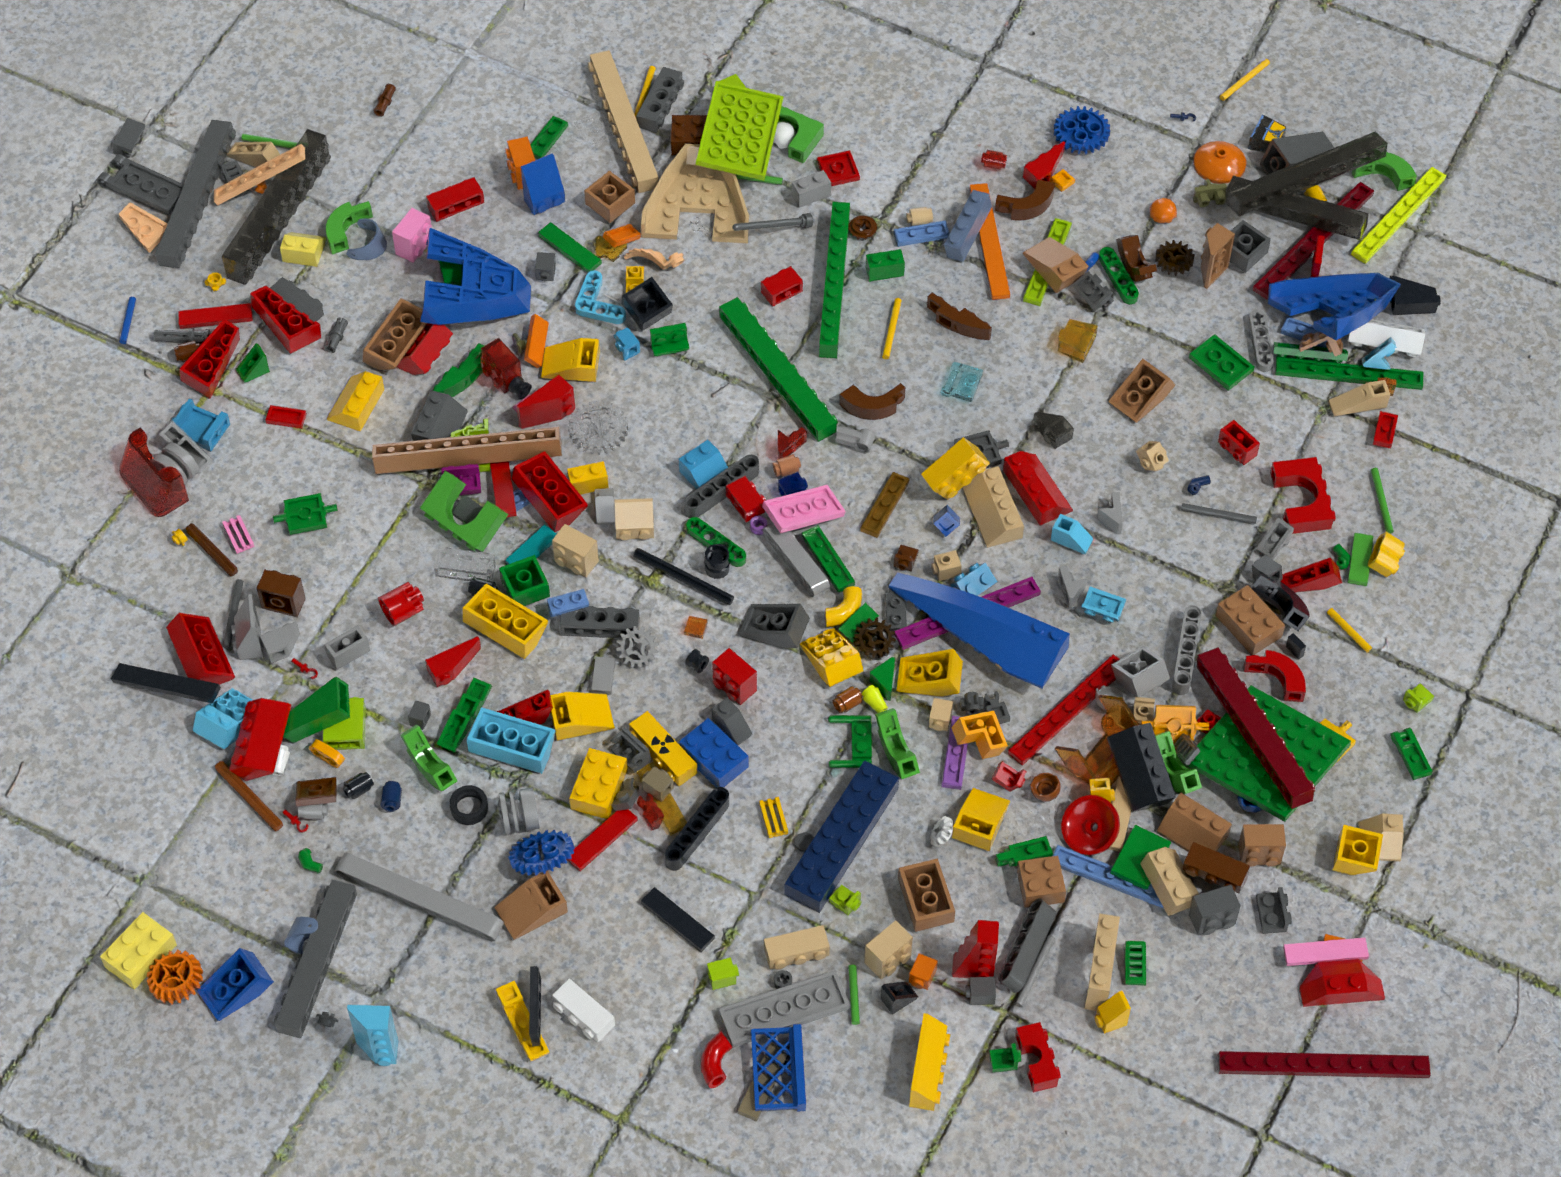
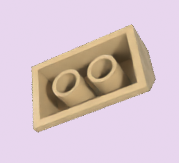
(1169, 880)

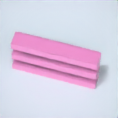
(232, 522)

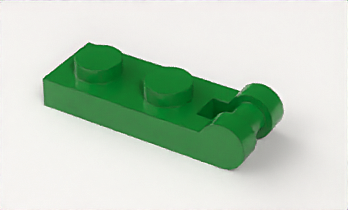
(1411, 753)

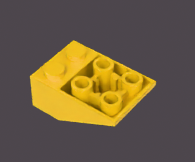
(572, 360)
(832, 656)
(580, 714)
(980, 819)

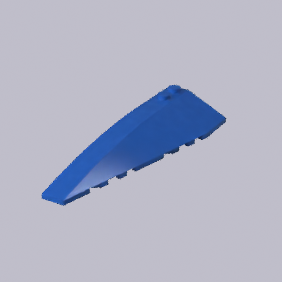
(1007, 637)

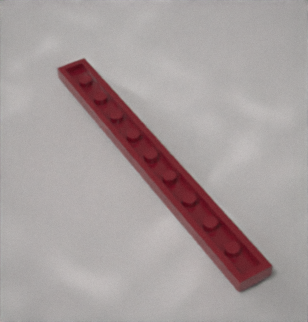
(1305, 247)
(1324, 1064)

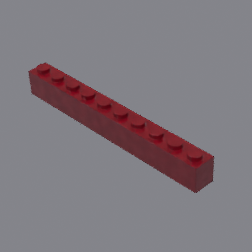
(1255, 728)

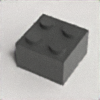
(1248, 246)
(1214, 910)

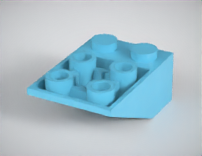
(222, 719)

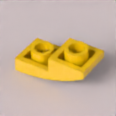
(634, 276)

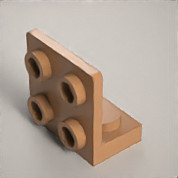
(1310, 340)

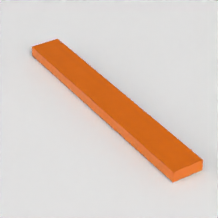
(992, 252)

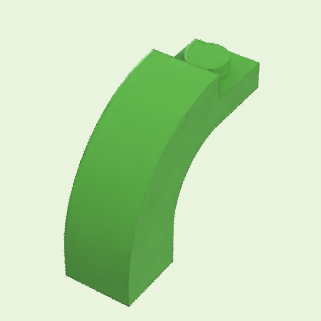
(1393, 167)
(341, 220)
(899, 755)
(429, 764)
(1182, 778)

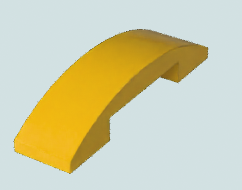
(519, 1019)

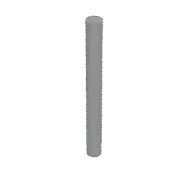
(1035, 971)

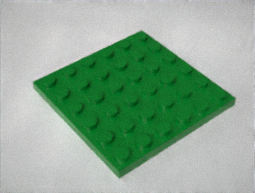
(1232, 763)

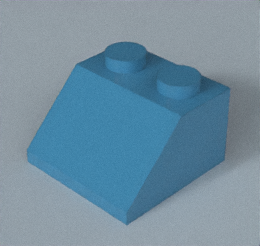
(702, 464)

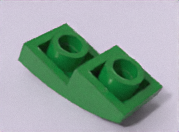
(862, 614)

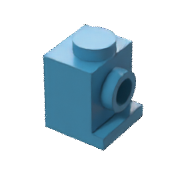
(627, 343)

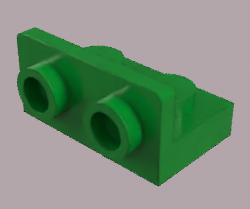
(669, 339)

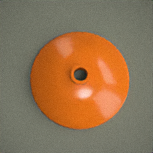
(1219, 162)

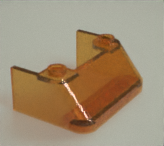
(1100, 761)

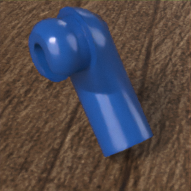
(1091, 261)

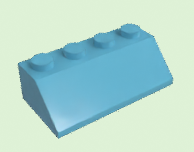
(511, 740)
(375, 1032)

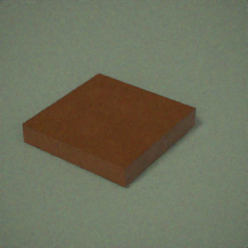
(316, 791)

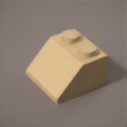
(634, 518)

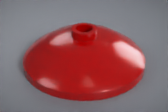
(1079, 822)

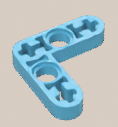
(591, 303)

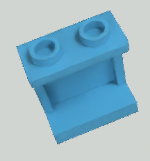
(202, 425)

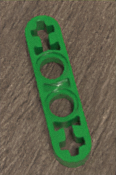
(1122, 274)
(718, 539)

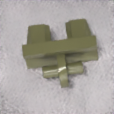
(1208, 192)

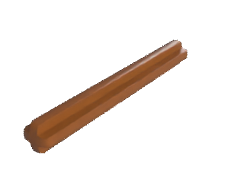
(249, 796)

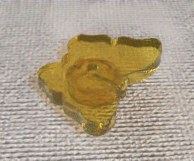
(606, 250)

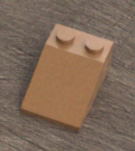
(1056, 263)
(1142, 391)

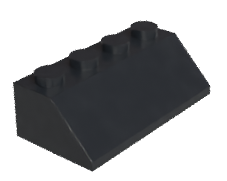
(1141, 767)

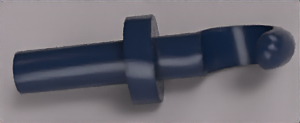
(1182, 116)

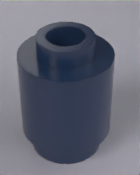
(391, 796)

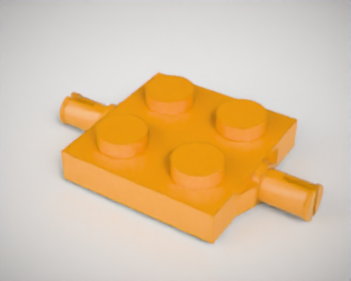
(1177, 720)

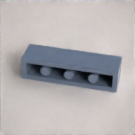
(968, 225)

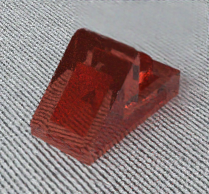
(790, 444)

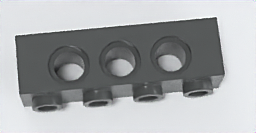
(660, 99)
(592, 628)

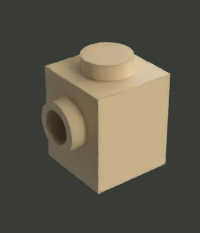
(946, 565)

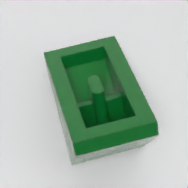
(253, 365)
(883, 677)

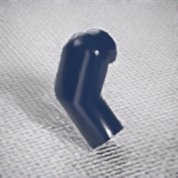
(1196, 483)

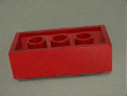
(1035, 487)
(549, 491)
(199, 648)
(259, 738)

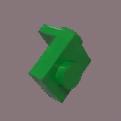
(1005, 1059)

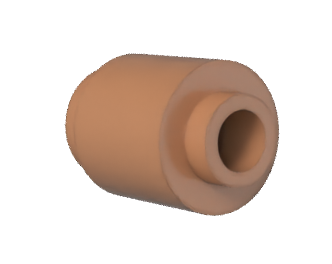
(786, 466)

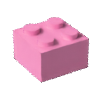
(411, 235)

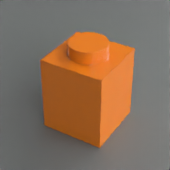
(923, 971)

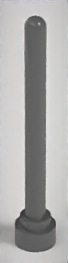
(804, 220)

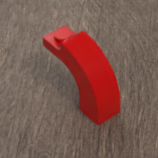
(1283, 669)

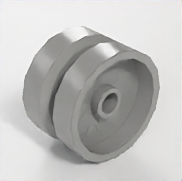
(176, 457)

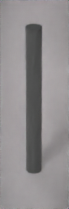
(1218, 513)
(233, 611)

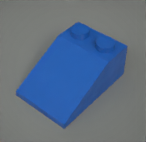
(542, 184)
(235, 984)

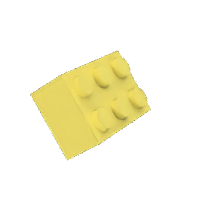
(137, 949)

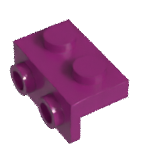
(469, 475)

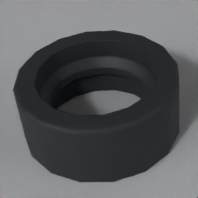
(471, 818)

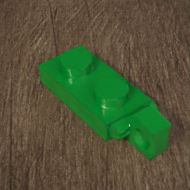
(1024, 850)

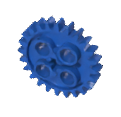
(1082, 129)
(527, 855)

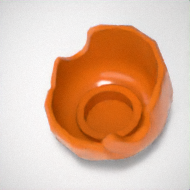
(1163, 210)

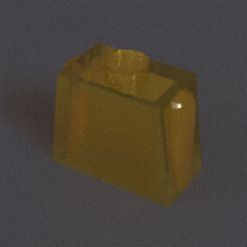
(1077, 339)

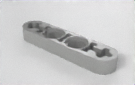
(1261, 340)

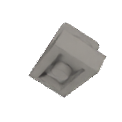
(605, 506)
(1112, 515)
(1276, 537)
(1071, 589)

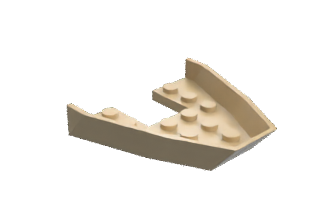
(695, 190)

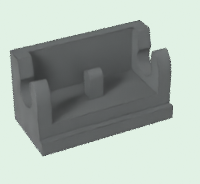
(128, 137)
(632, 749)

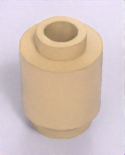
(919, 216)

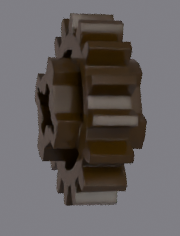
(1174, 257)
(881, 642)

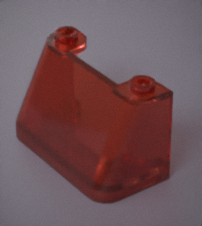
(157, 490)

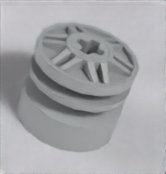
(518, 810)

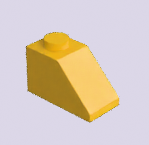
(1113, 1013)

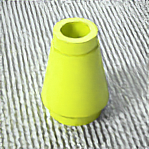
(874, 699)

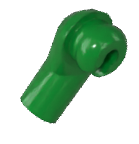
(307, 863)

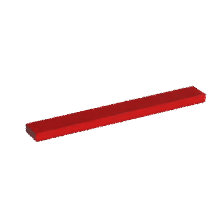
(1063, 713)

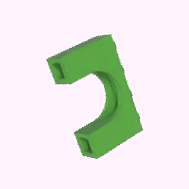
(808, 134)
(440, 505)

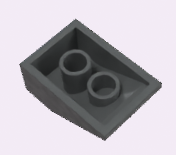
(775, 624)

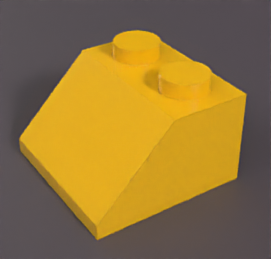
(1357, 851)

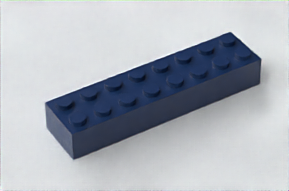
(841, 836)

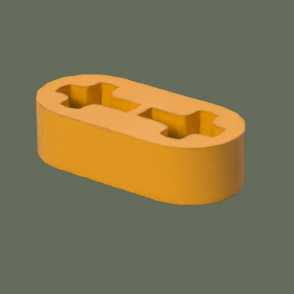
(326, 753)

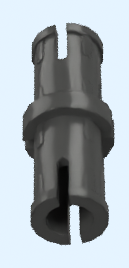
(336, 335)

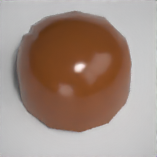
(1045, 787)

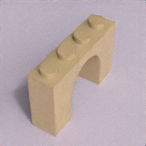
(1102, 961)

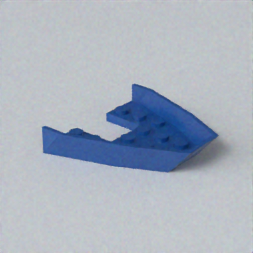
(487, 289)
(1348, 297)

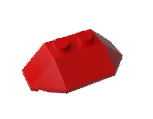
(1340, 983)

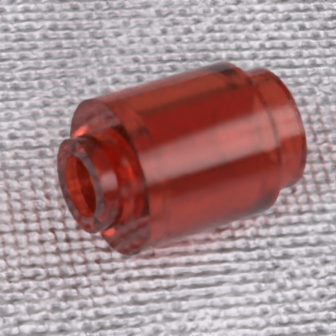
(994, 159)

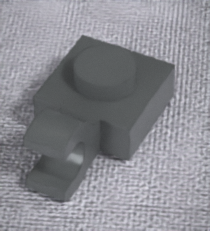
(626, 798)

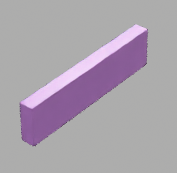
(954, 761)

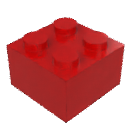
(734, 676)

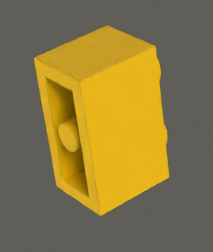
(588, 477)

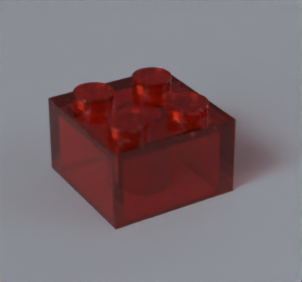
(500, 364)

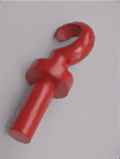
(304, 667)
(294, 820)

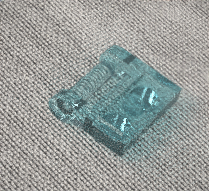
(967, 385)

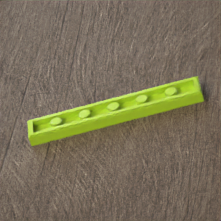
(1037, 285)

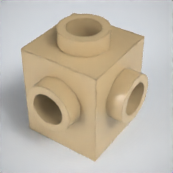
(1152, 456)

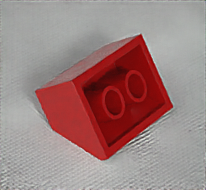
(425, 349)

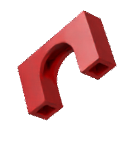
(1307, 474)

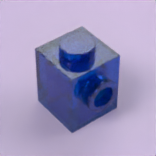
(792, 484)

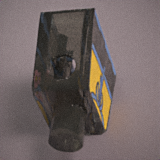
(1264, 133)

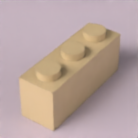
(796, 947)

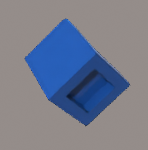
(946, 520)

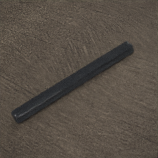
(683, 576)

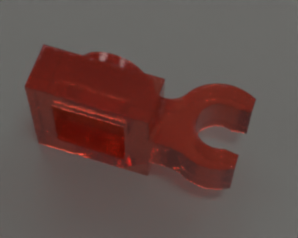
(652, 813)

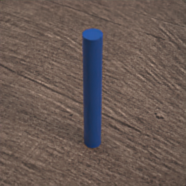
(127, 320)

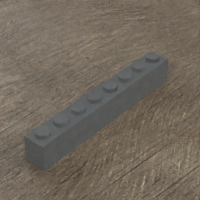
(315, 960)

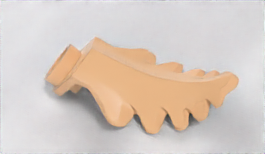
(657, 257)

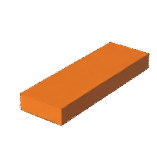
(536, 341)

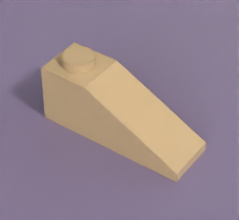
(253, 152)

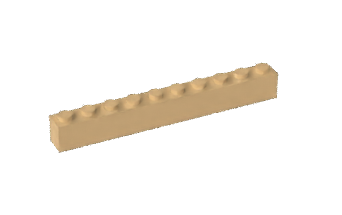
(625, 124)

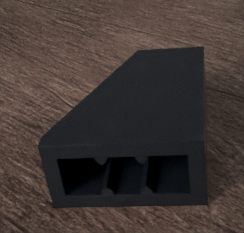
(1414, 298)

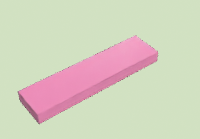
(1325, 951)

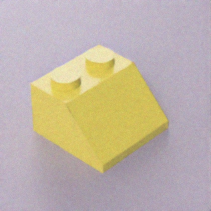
(302, 248)

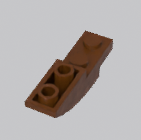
(961, 322)

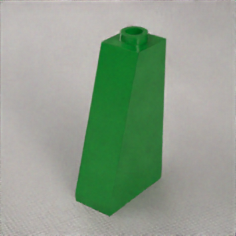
(319, 711)

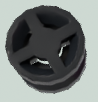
(520, 387)
(697, 661)

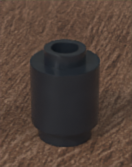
(476, 584)
(358, 785)

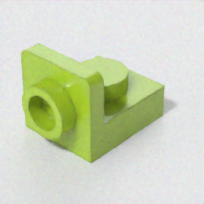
(1417, 698)
(846, 900)

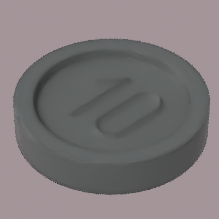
(803, 841)

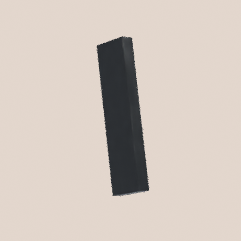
(677, 919)
(535, 1006)

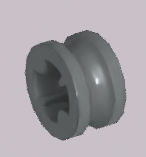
(786, 975)

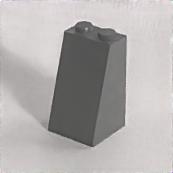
(1293, 149)

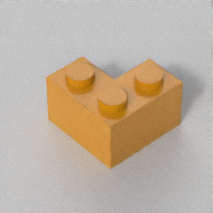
(983, 730)

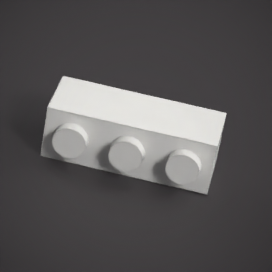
(583, 1010)

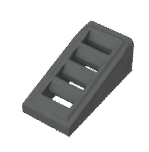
(230, 169)
(1186, 749)

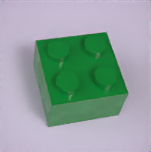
(525, 581)

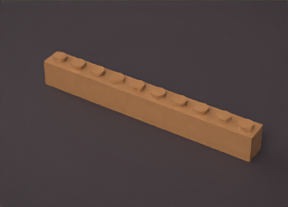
(466, 450)

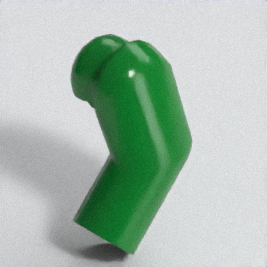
(1343, 557)

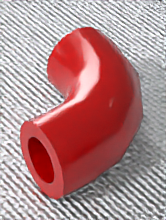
(712, 1058)

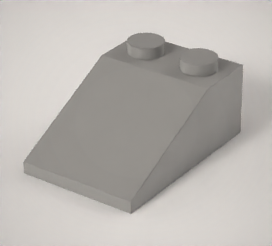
(247, 631)

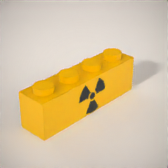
(663, 748)

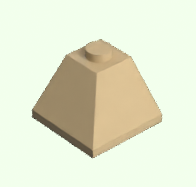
(1392, 829)

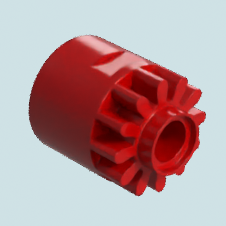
(401, 603)

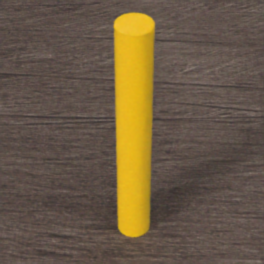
(1349, 630)

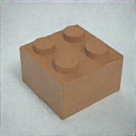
(609, 196)
(1262, 844)
(1042, 880)

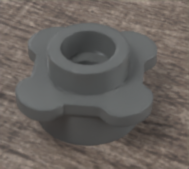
(327, 1019)

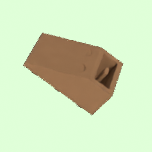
(532, 905)

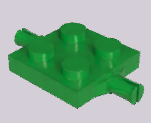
(305, 513)

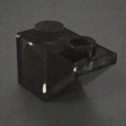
(1054, 428)

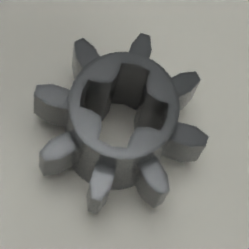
(972, 703)

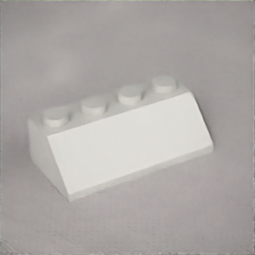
(1376, 332)

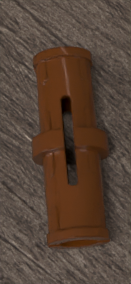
(384, 100)

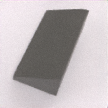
(467, 509)

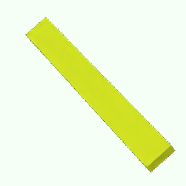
(1398, 215)

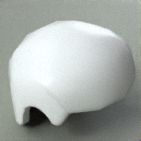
(784, 134)

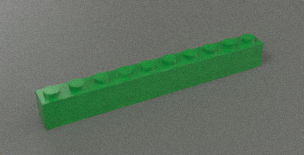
(834, 280)
(778, 369)

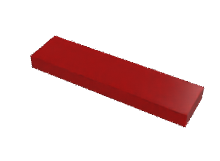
(215, 315)
(503, 487)
(602, 838)

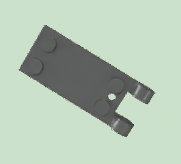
(142, 184)

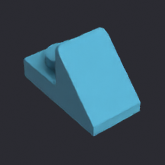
(1376, 358)

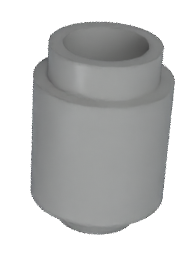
(313, 811)

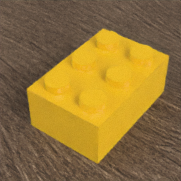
(955, 468)
(598, 783)

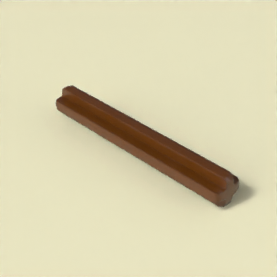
(211, 549)

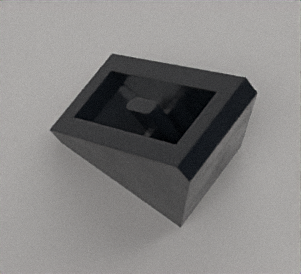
(897, 995)

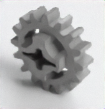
(645, 642)

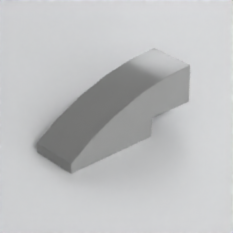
(175, 434)

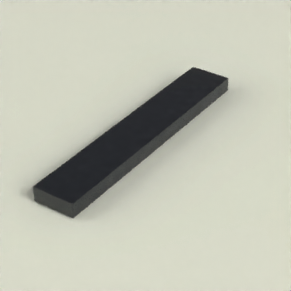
(165, 683)

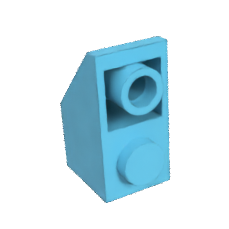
(1071, 534)

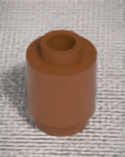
(847, 699)

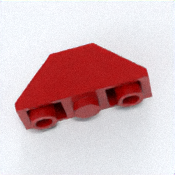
(533, 709)

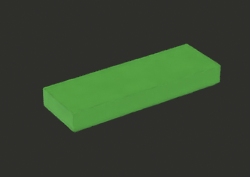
(1359, 559)

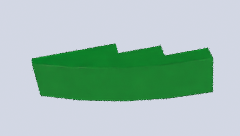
(464, 715)

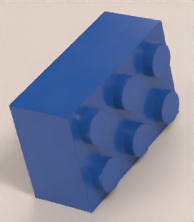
(715, 753)

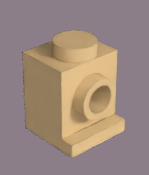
(1143, 709)

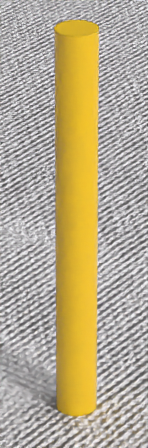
(1244, 79)
(645, 89)
(891, 329)

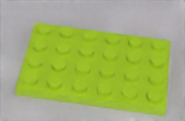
(739, 130)

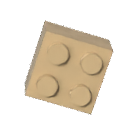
(575, 551)
(888, 950)

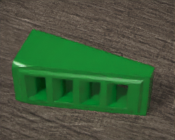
(1135, 949)

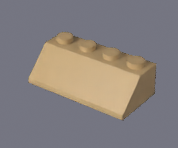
(993, 508)

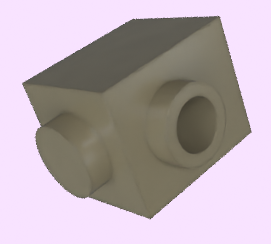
(657, 783)

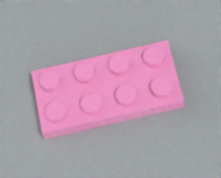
(803, 508)

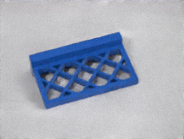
(797, 1068)

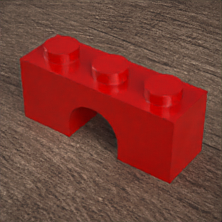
(1033, 1040)

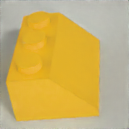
(357, 400)

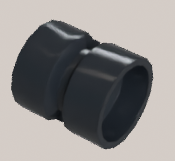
(717, 561)

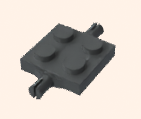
(987, 446)

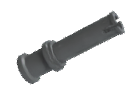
(192, 334)

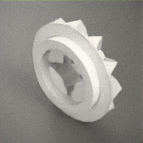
(942, 831)

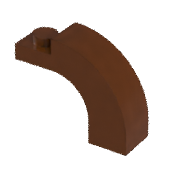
(1029, 206)
(1133, 258)
(871, 407)

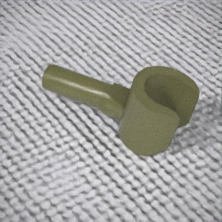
(521, 344)

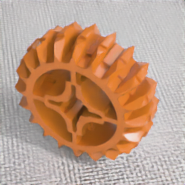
(173, 987)

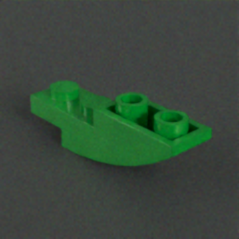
(460, 378)

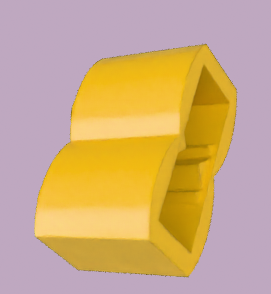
(1386, 554)

